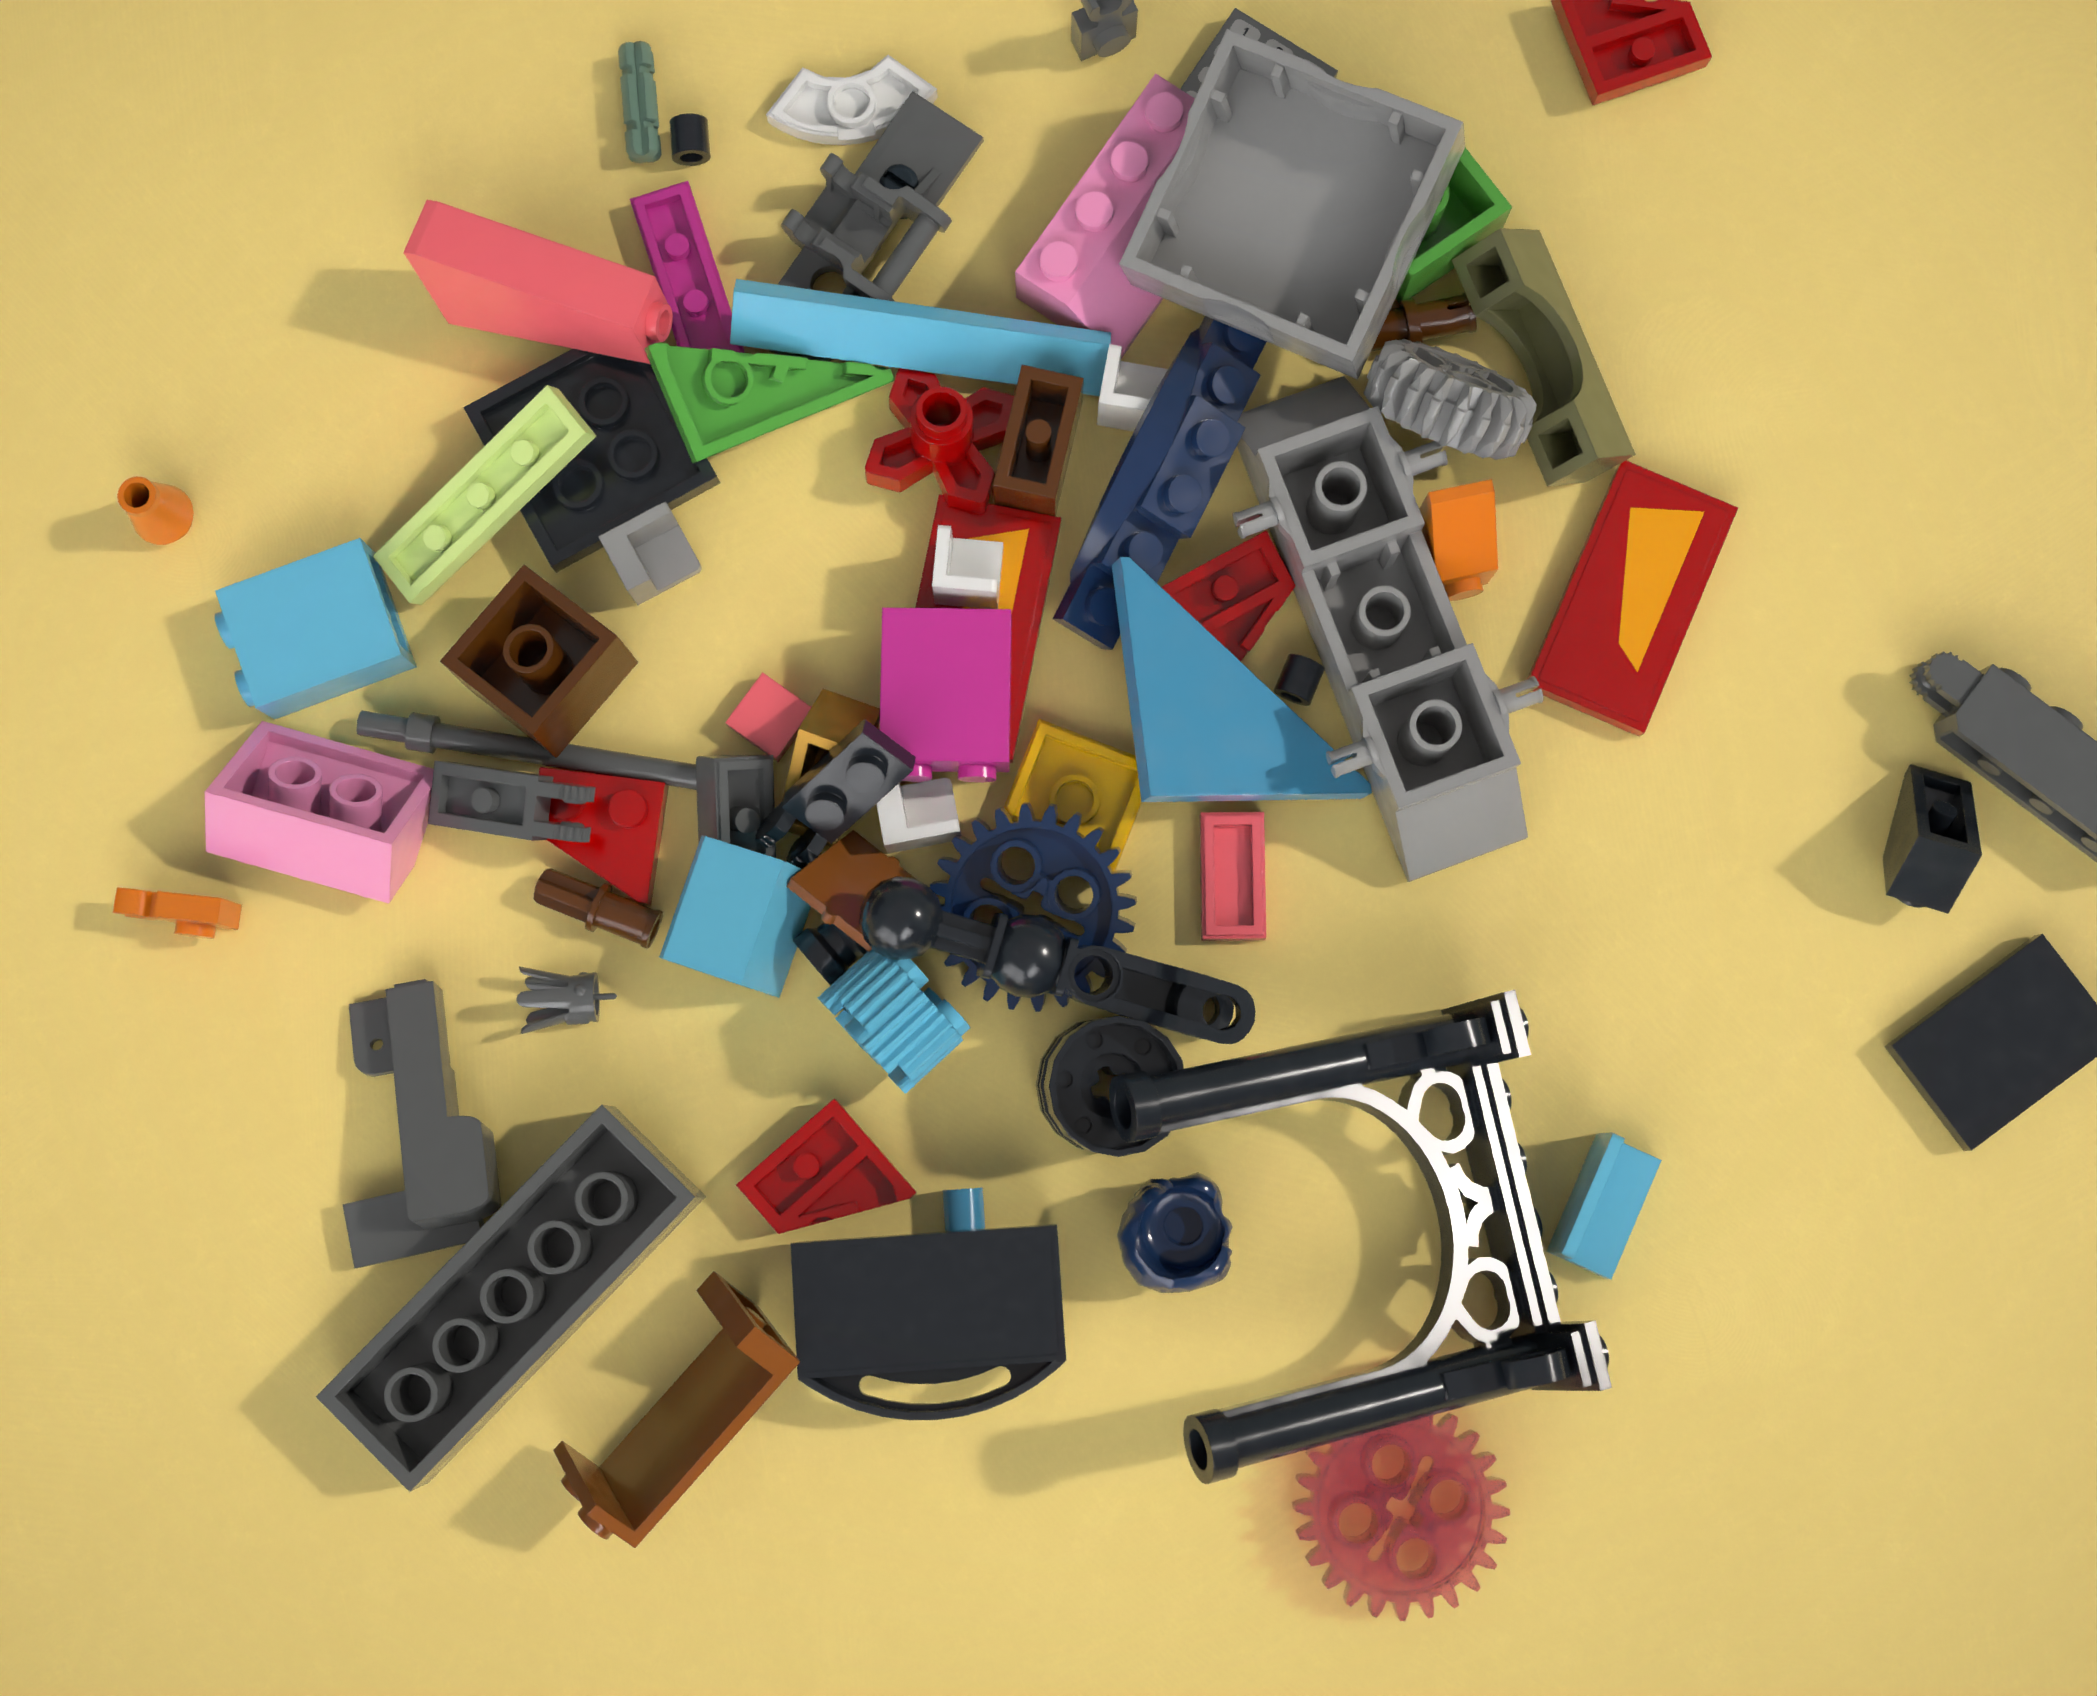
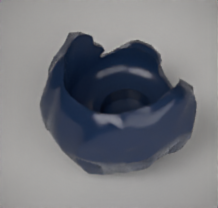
(1176, 1234)

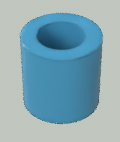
(963, 1209)

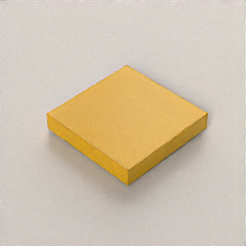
(1079, 778)

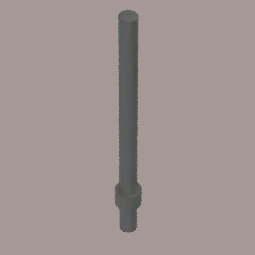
(427, 733)

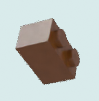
(1038, 440)

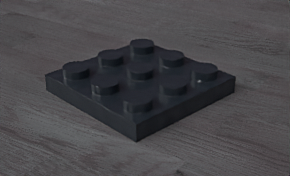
(621, 472)

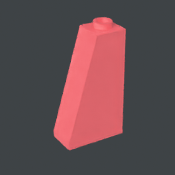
(534, 287)

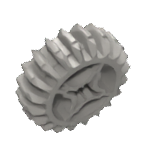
(1450, 399)

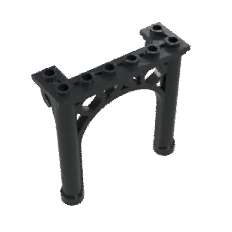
(1411, 1385)

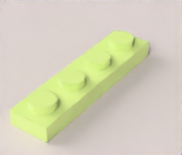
(484, 495)

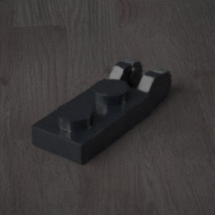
(837, 792)

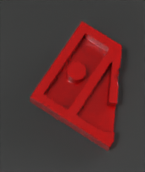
(1236, 593)
(624, 828)

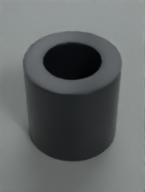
(689, 139)
(1299, 679)

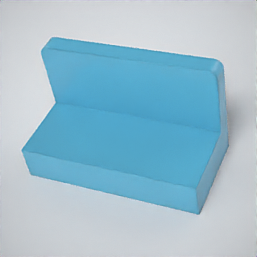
(1604, 1205)

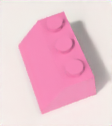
(320, 811)

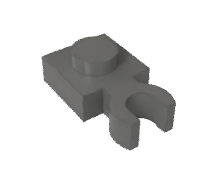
(1103, 27)

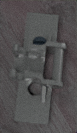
(856, 212)

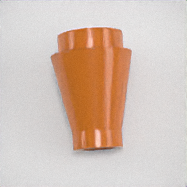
(156, 510)

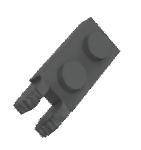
(503, 802)

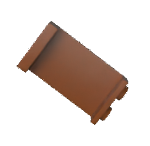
(685, 1425)

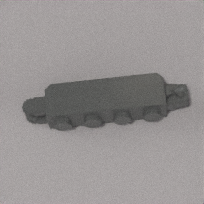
(2016, 743)

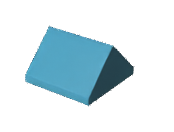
(737, 917)

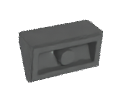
(735, 798)

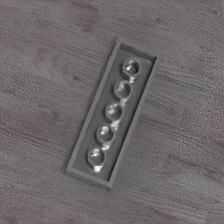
(510, 1297)

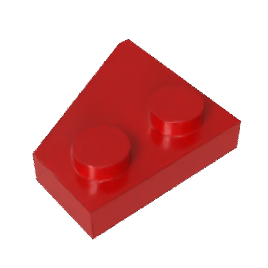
(1631, 43)
(824, 1174)

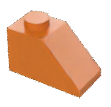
(1462, 536)

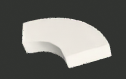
(846, 108)

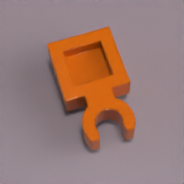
(193, 914)

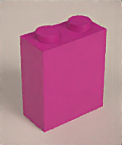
(948, 689)

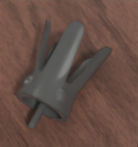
(565, 997)

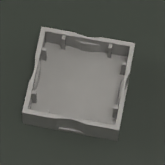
(1293, 203)

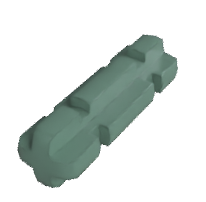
(639, 102)

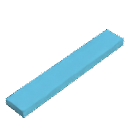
(911, 335)

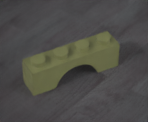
(1523, 298)

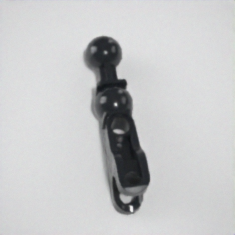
(1034, 958)

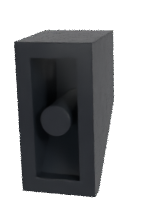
(1931, 840)

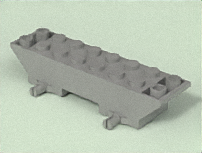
(1383, 625)

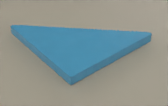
(1204, 718)

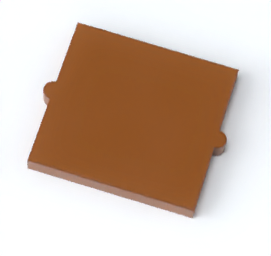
(842, 878)

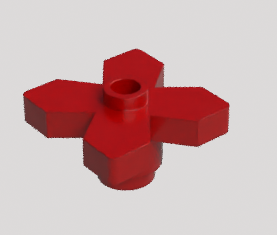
(940, 438)

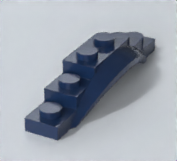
(1164, 473)

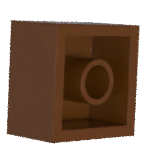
(540, 660)

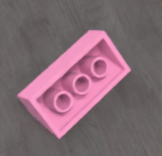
(1074, 264)

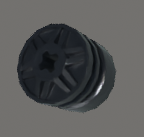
(1071, 1067)

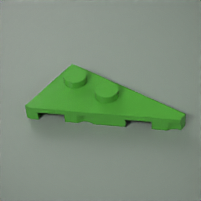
(736, 396)

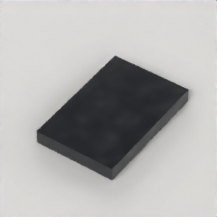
(2000, 1042)

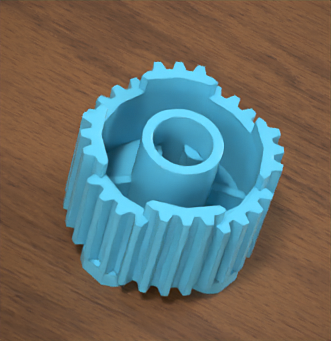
(893, 1018)

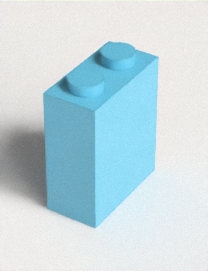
(313, 630)

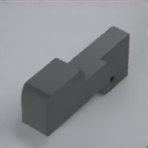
(444, 1155)

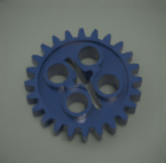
(1057, 854)

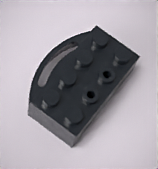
(928, 1314)

